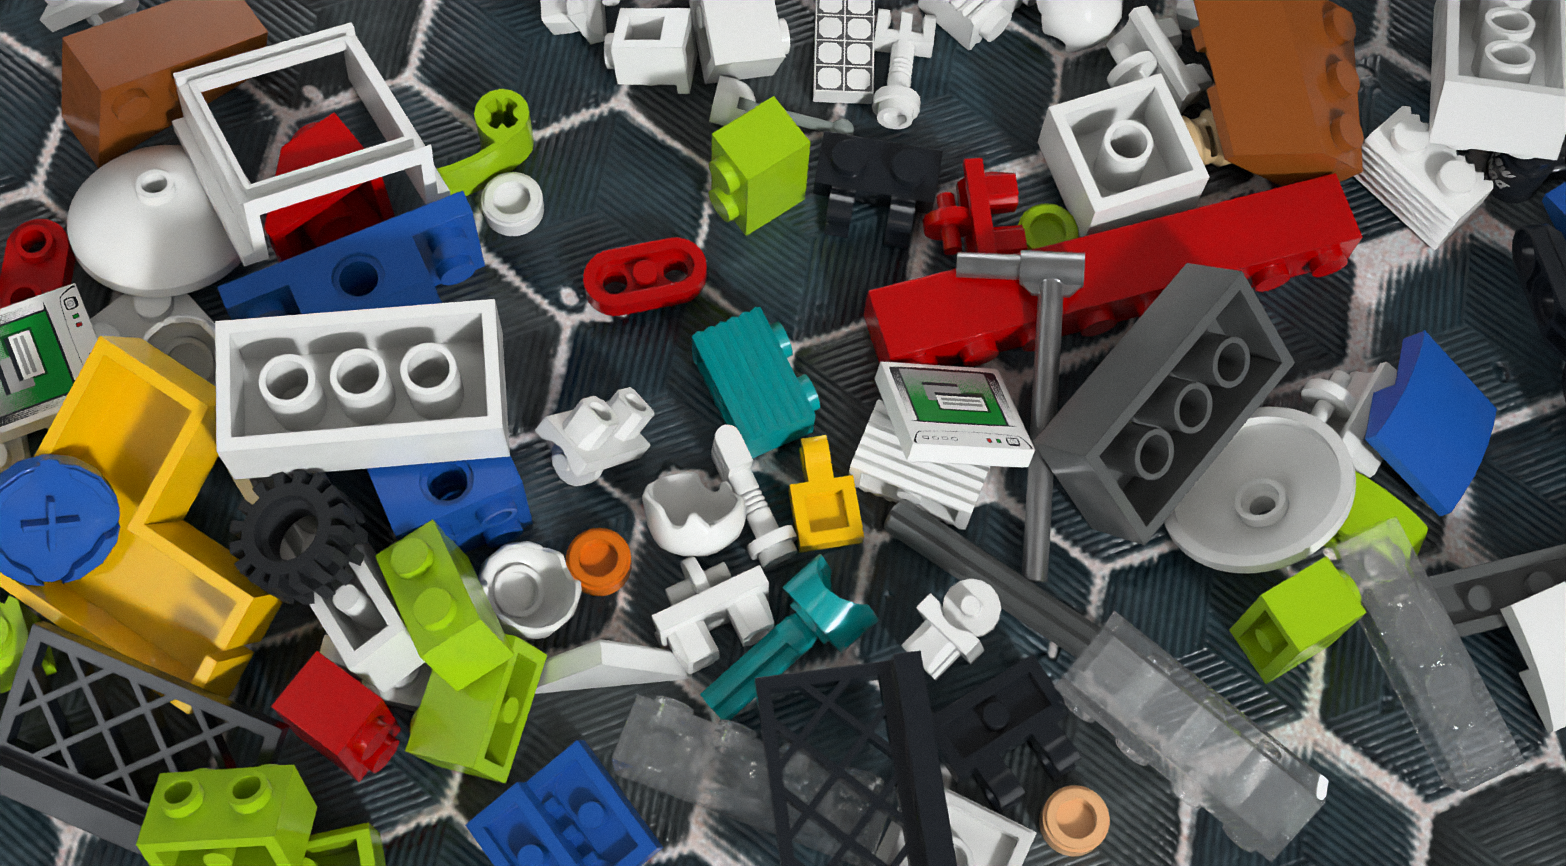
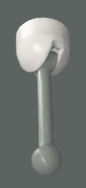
(736, 98)

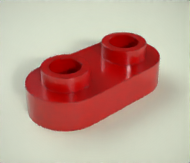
(35, 273)
(643, 273)

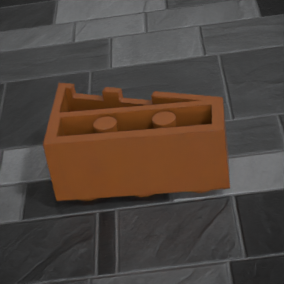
(122, 71)

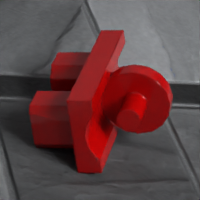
(978, 198)

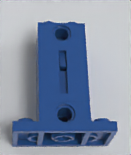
(398, 267)

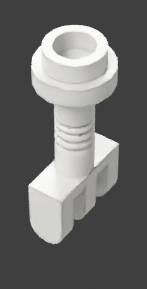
(898, 103)
(734, 465)

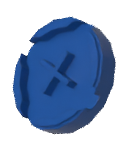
(55, 519)

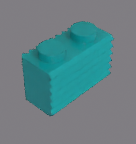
(754, 382)

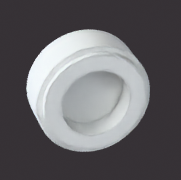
(512, 204)

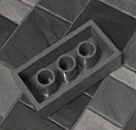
(1165, 402)

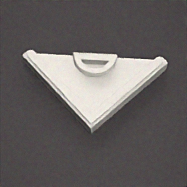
(608, 665)

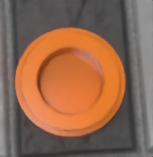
(599, 561)

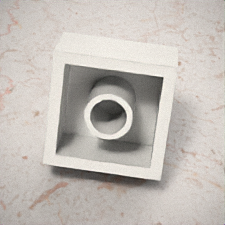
(1122, 156)

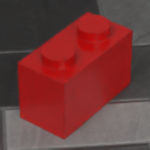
(339, 717)

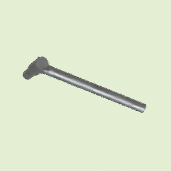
(1050, 278)

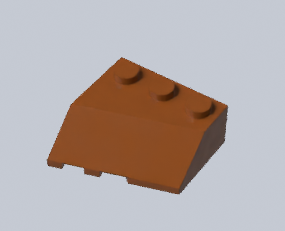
(1283, 86)

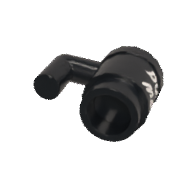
(1520, 179)

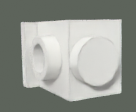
(653, 47)

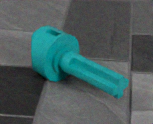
(816, 615)

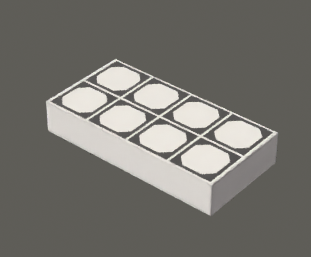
(844, 51)

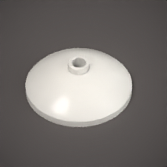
(149, 226)
(1277, 464)

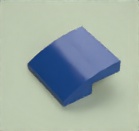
(1431, 424)
(565, 818)

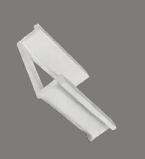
(224, 181)

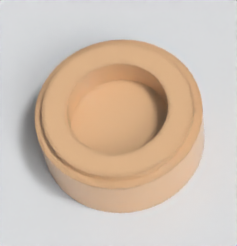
(1074, 820)

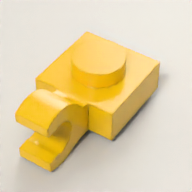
(823, 506)

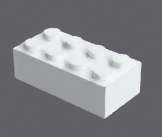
(1499, 76)
(361, 389)

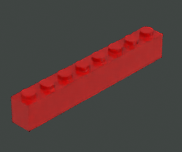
(1126, 268)

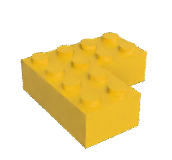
(165, 585)

